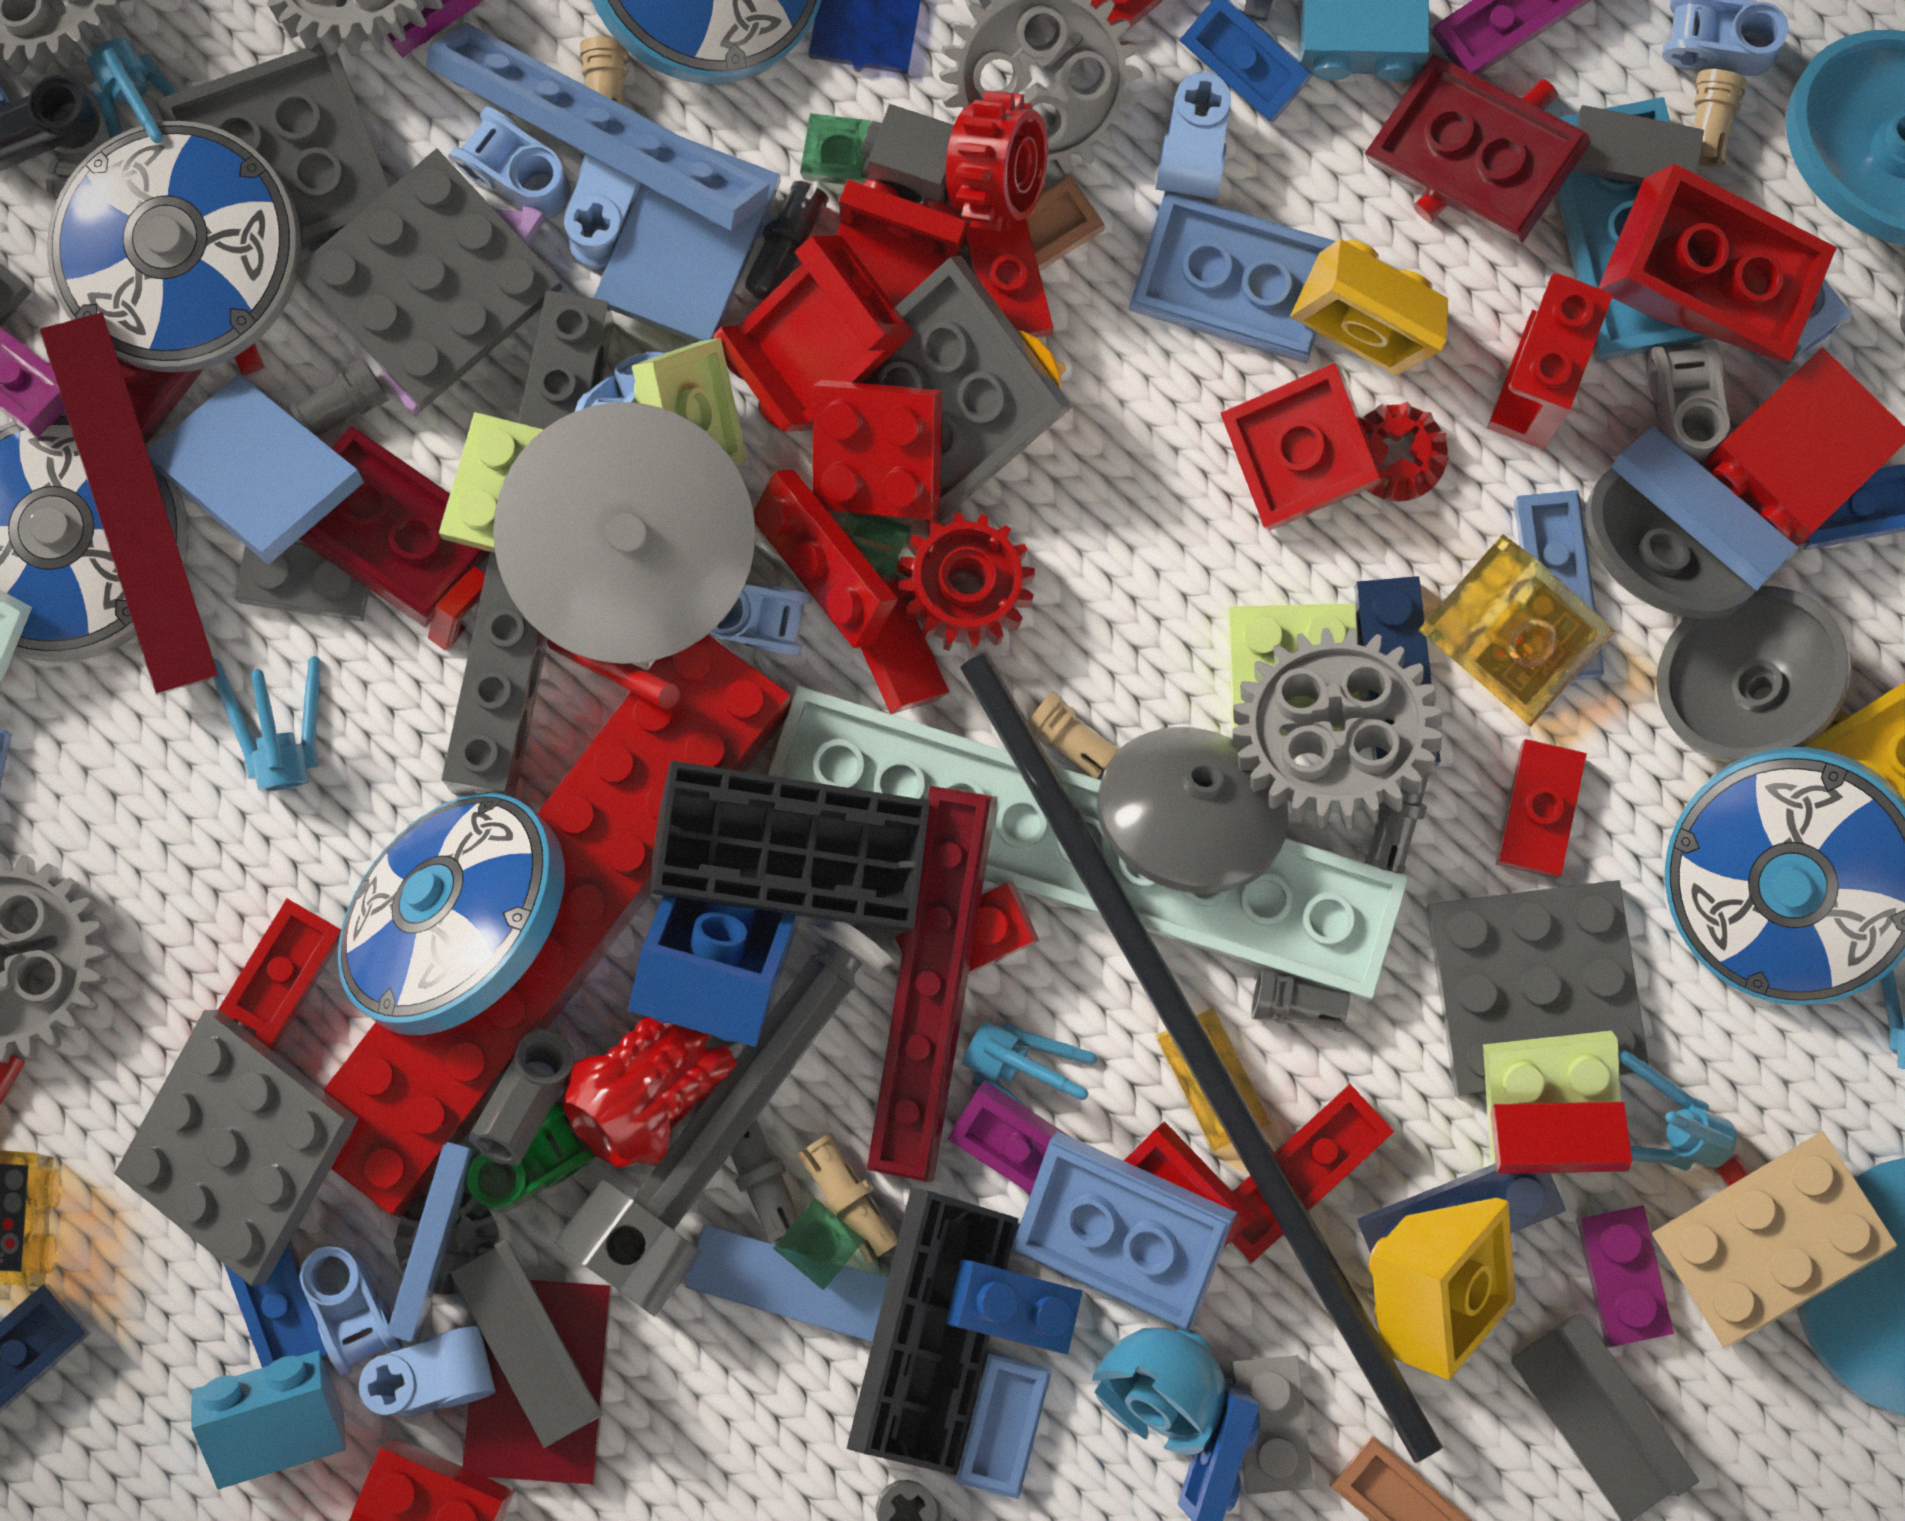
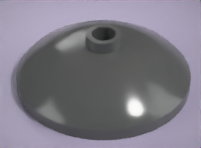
(1657, 556)
(1721, 662)
(1183, 831)

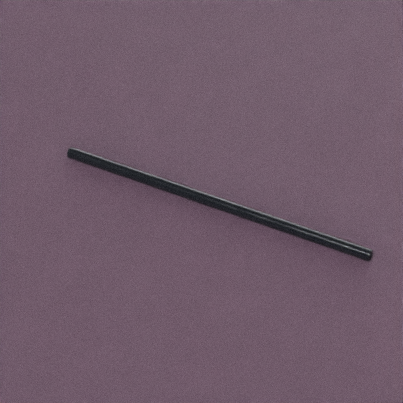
(1202, 1059)

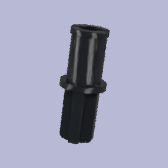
(783, 239)

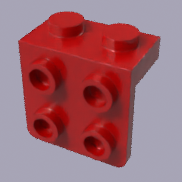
(897, 237)

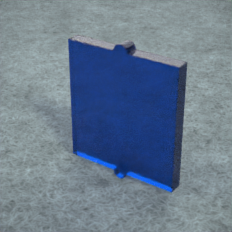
(866, 33)

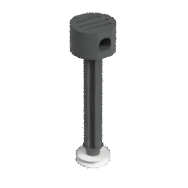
(717, 1128)

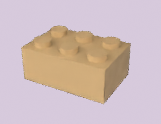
(1774, 1240)

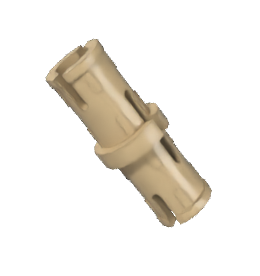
(849, 1196)

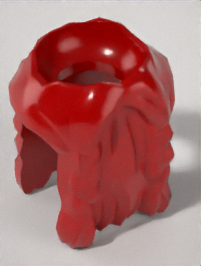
(642, 1090)

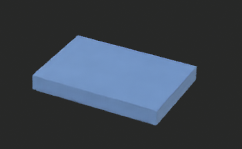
(679, 266)
(1227, 275)
(254, 468)
(1123, 1231)

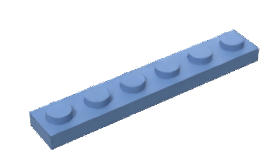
(598, 126)

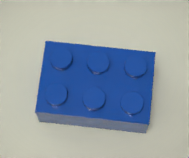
(712, 967)

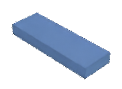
(1704, 507)
(1554, 533)
(431, 1243)
(759, 1277)

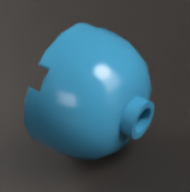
(1166, 1384)

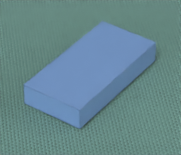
(1003, 1426)

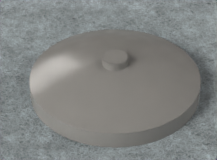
(624, 533)

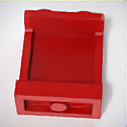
(814, 327)
(1549, 361)
(1807, 447)

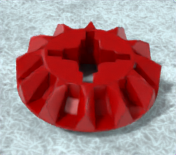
(1429, 449)

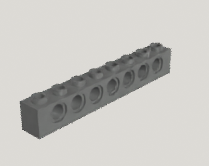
(504, 647)

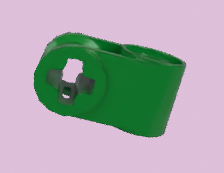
(539, 1167)

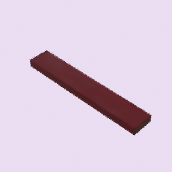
(129, 503)
(932, 986)

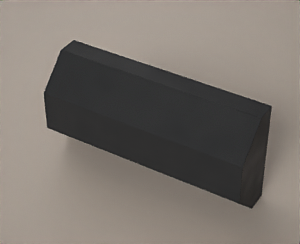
(789, 846)
(918, 1368)

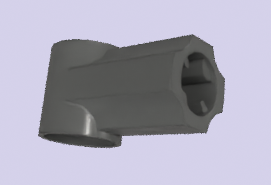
(523, 1098)

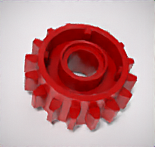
(996, 161)
(972, 549)

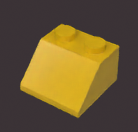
(1372, 307)
(1443, 1283)

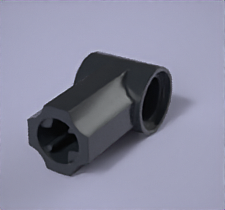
(29, 126)

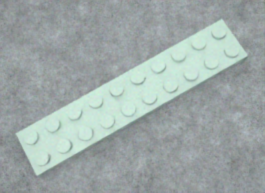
(1302, 918)

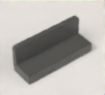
(526, 1343)
(1603, 1418)

